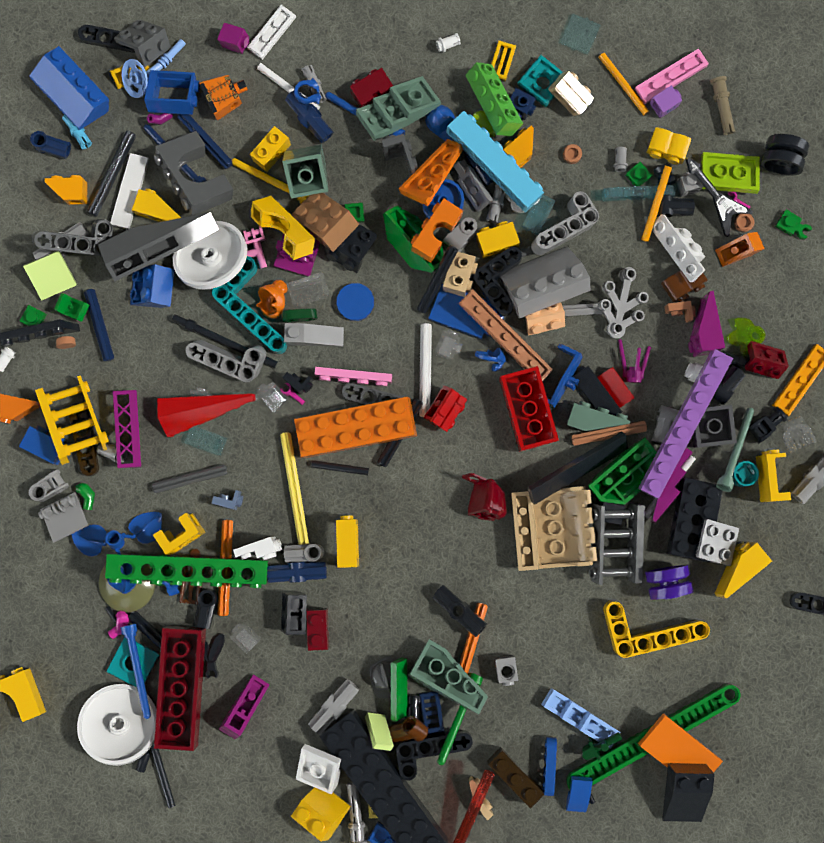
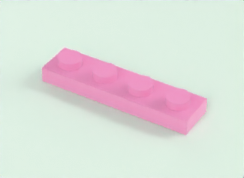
(671, 75)
(361, 377)

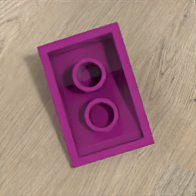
(707, 328)

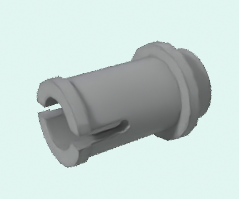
(620, 159)

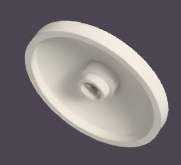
(212, 259)
(114, 726)

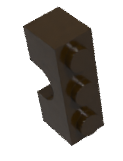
(515, 778)

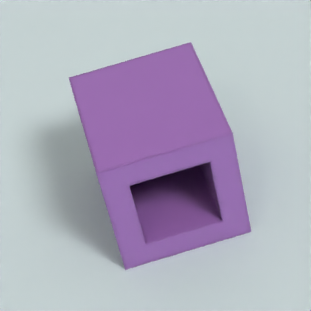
(666, 101)

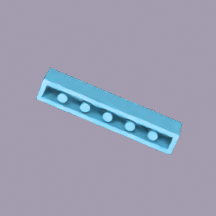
(494, 161)

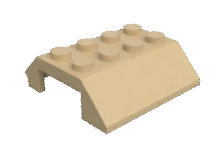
(554, 529)

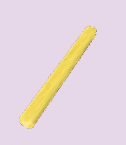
(294, 488)

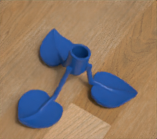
(93, 537)

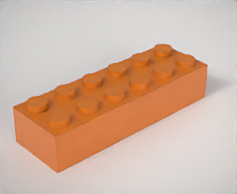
(355, 427)

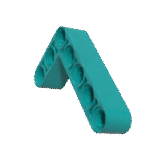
(245, 311)

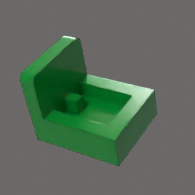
(71, 307)

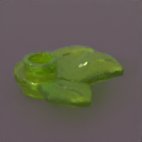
(743, 334)

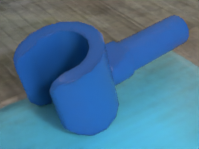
(171, 589)

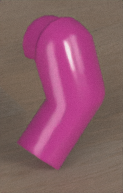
(121, 621)

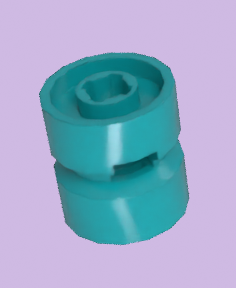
(745, 474)

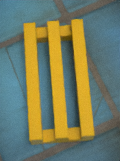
(506, 46)

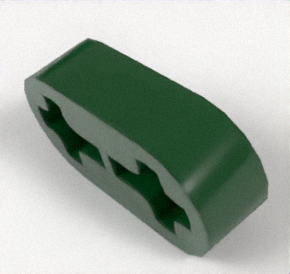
(299, 315)

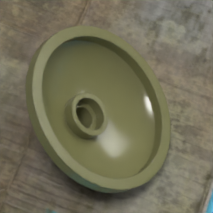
(133, 600)

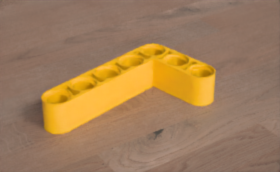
(651, 636)

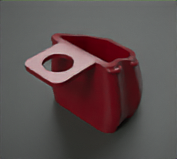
(486, 499)

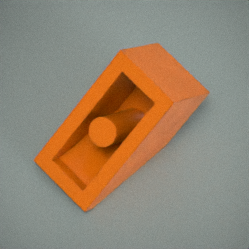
(740, 248)
(15, 408)

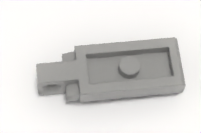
(472, 186)

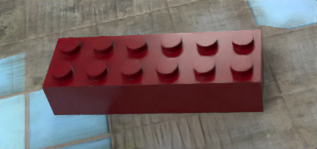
(180, 688)

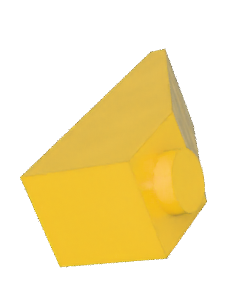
(151, 206)

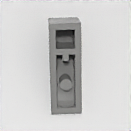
(313, 335)

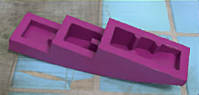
(670, 492)

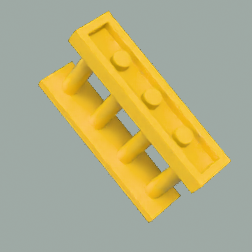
(59, 433)

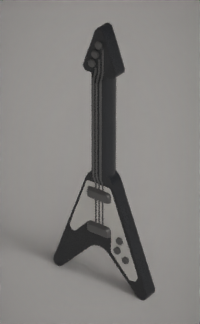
(724, 205)

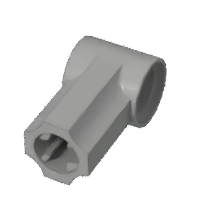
(664, 423)
(301, 553)

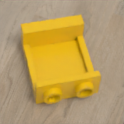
(768, 478)

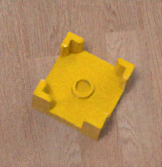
(170, 544)

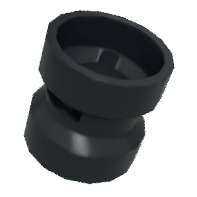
(658, 173)

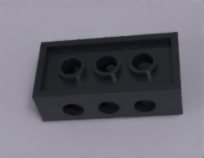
(685, 509)

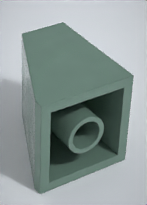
(305, 171)

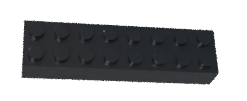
(381, 783)

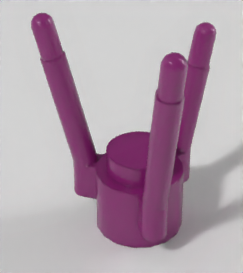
(636, 373)

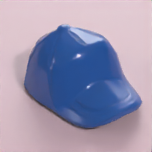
(438, 120)

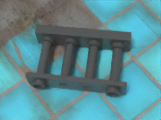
(635, 547)

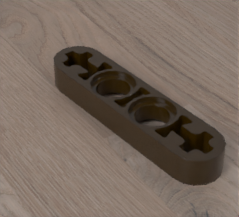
(77, 438)

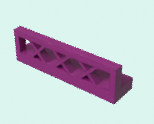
(134, 429)

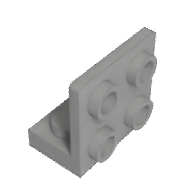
(717, 542)

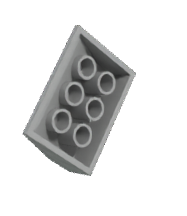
(545, 281)

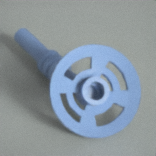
(140, 78)

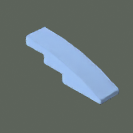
(578, 716)

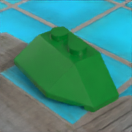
(400, 230)
(622, 476)

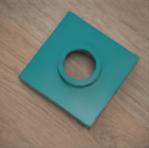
(540, 68)
(147, 661)

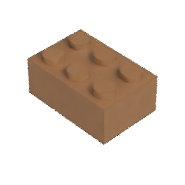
(325, 220)

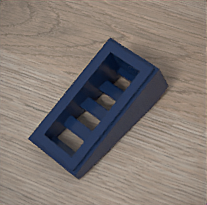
(435, 730)

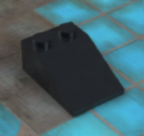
(687, 792)

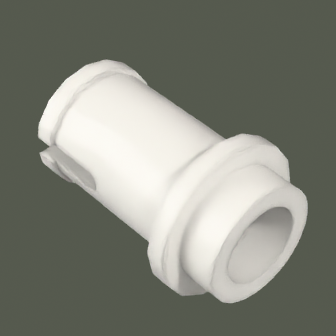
(448, 42)
(5, 357)

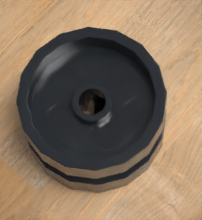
(785, 154)

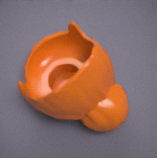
(272, 299)

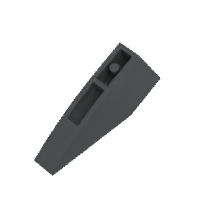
(152, 242)

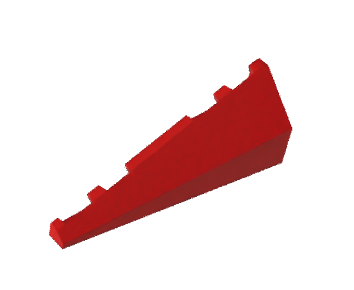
(183, 413)

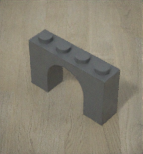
(194, 195)

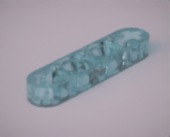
(634, 193)

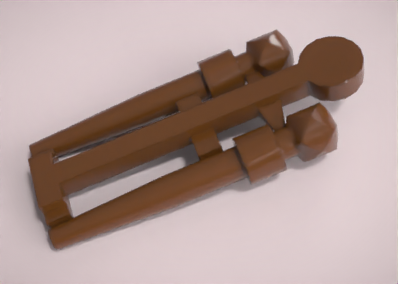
(195, 553)

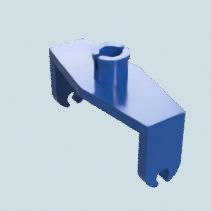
(567, 379)

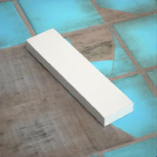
(131, 183)

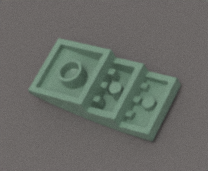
(398, 108)

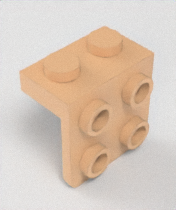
(546, 319)

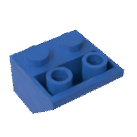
(152, 286)

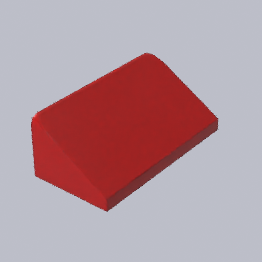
(616, 387)

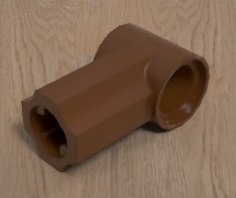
(409, 729)

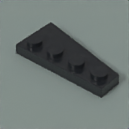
(38, 331)

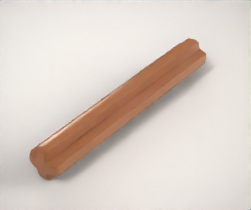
(607, 433)

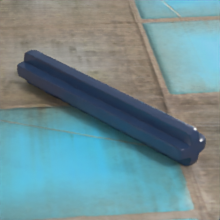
(210, 145)
(99, 325)

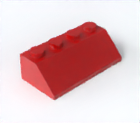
(528, 409)

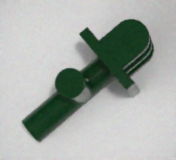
(592, 749)

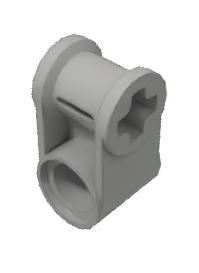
(459, 236)
(51, 484)

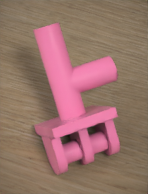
(257, 251)

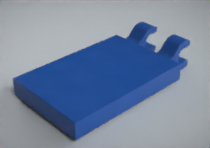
(451, 314)

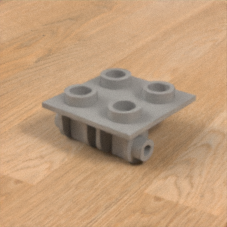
(64, 517)

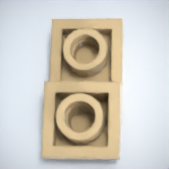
(486, 805)

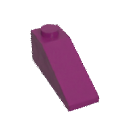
(244, 707)

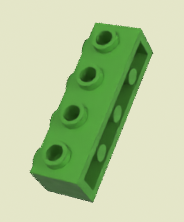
(494, 99)

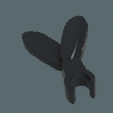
(211, 654)

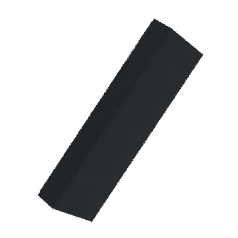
(596, 391)

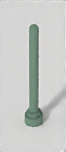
(726, 482)

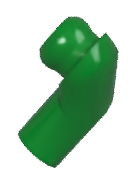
(88, 495)

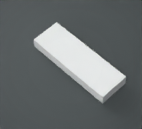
(271, 32)

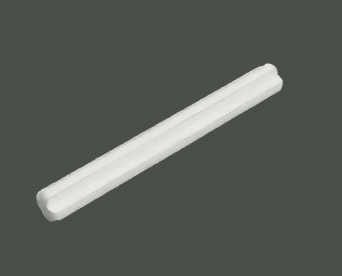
(425, 367)

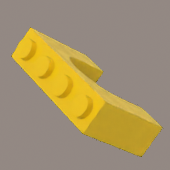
(24, 692)

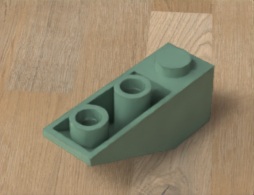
(590, 419)

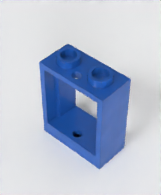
(175, 80)

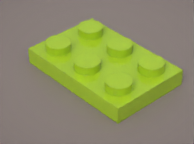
(732, 172)

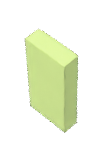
(379, 731)

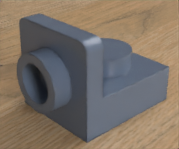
(224, 500)

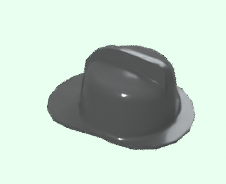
(381, 677)

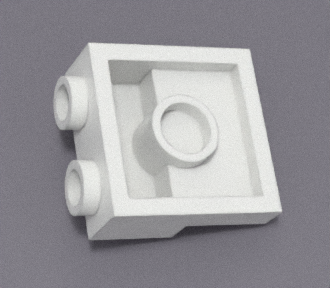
(261, 549)
(318, 769)

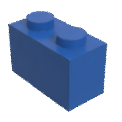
(40, 444)

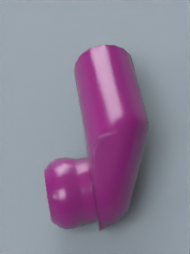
(159, 119)

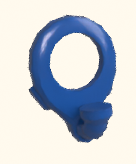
(496, 356)

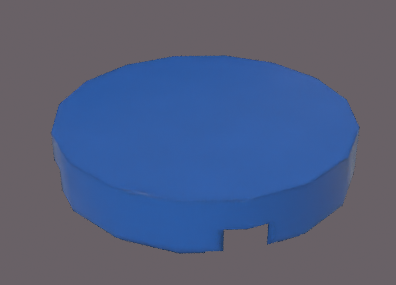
(355, 302)

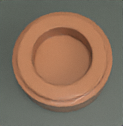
(572, 154)
(744, 222)
(65, 342)

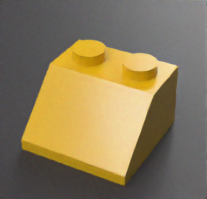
(320, 813)

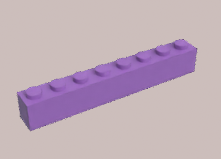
(685, 423)

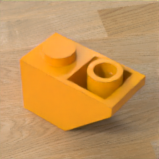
(521, 147)
(71, 190)

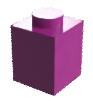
(233, 38)

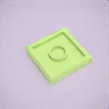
(50, 275)

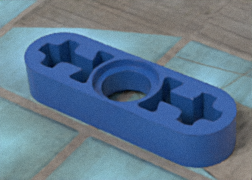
(550, 769)

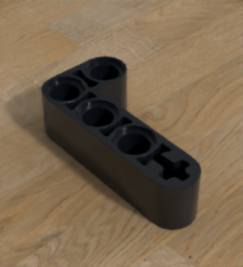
(434, 750)

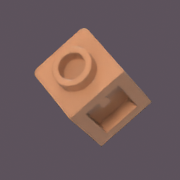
(678, 308)

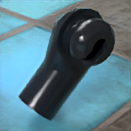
(142, 762)

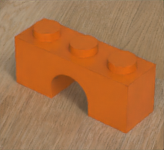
(444, 215)

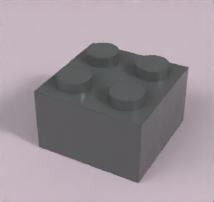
(715, 427)

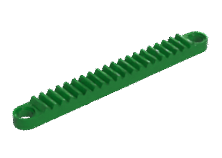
(630, 751)

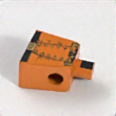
(223, 94)

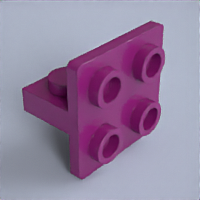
(301, 265)

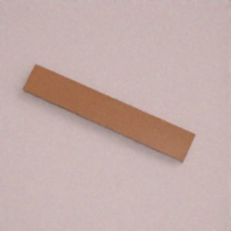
(503, 333)

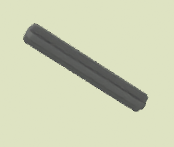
(190, 478)

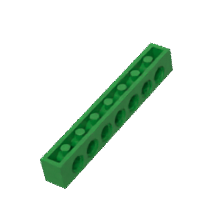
(115, 561)

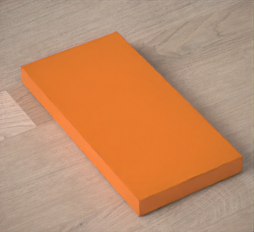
(673, 744)

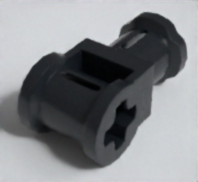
(764, 426)

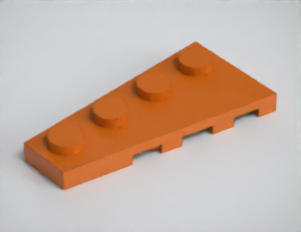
(430, 175)

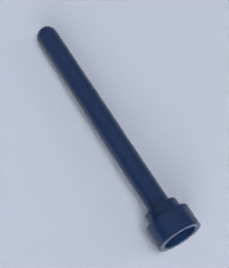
(185, 168)

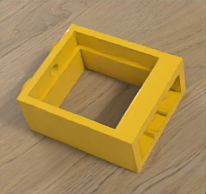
(347, 542)

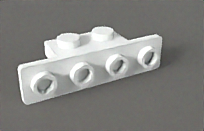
(680, 247)

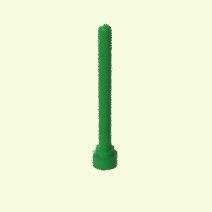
(455, 725)

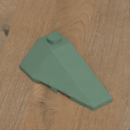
(442, 674)

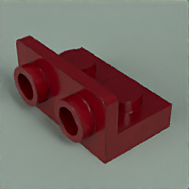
(766, 360)

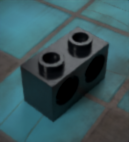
(293, 613)

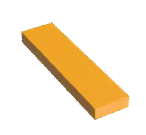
(801, 380)

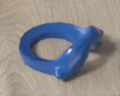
(313, 98)

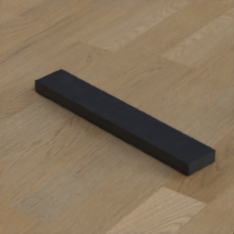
(577, 468)

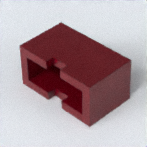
(371, 86)
(317, 629)

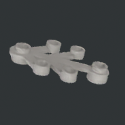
(621, 304)

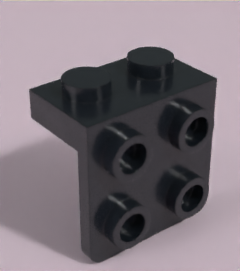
(353, 249)

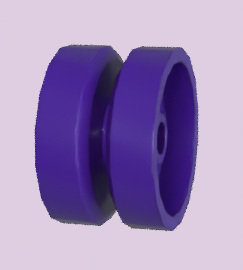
(669, 584)

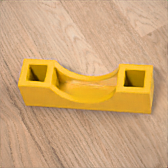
(271, 214)

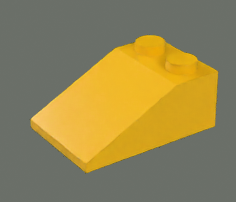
(746, 563)

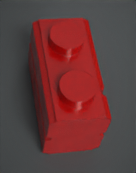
(445, 408)

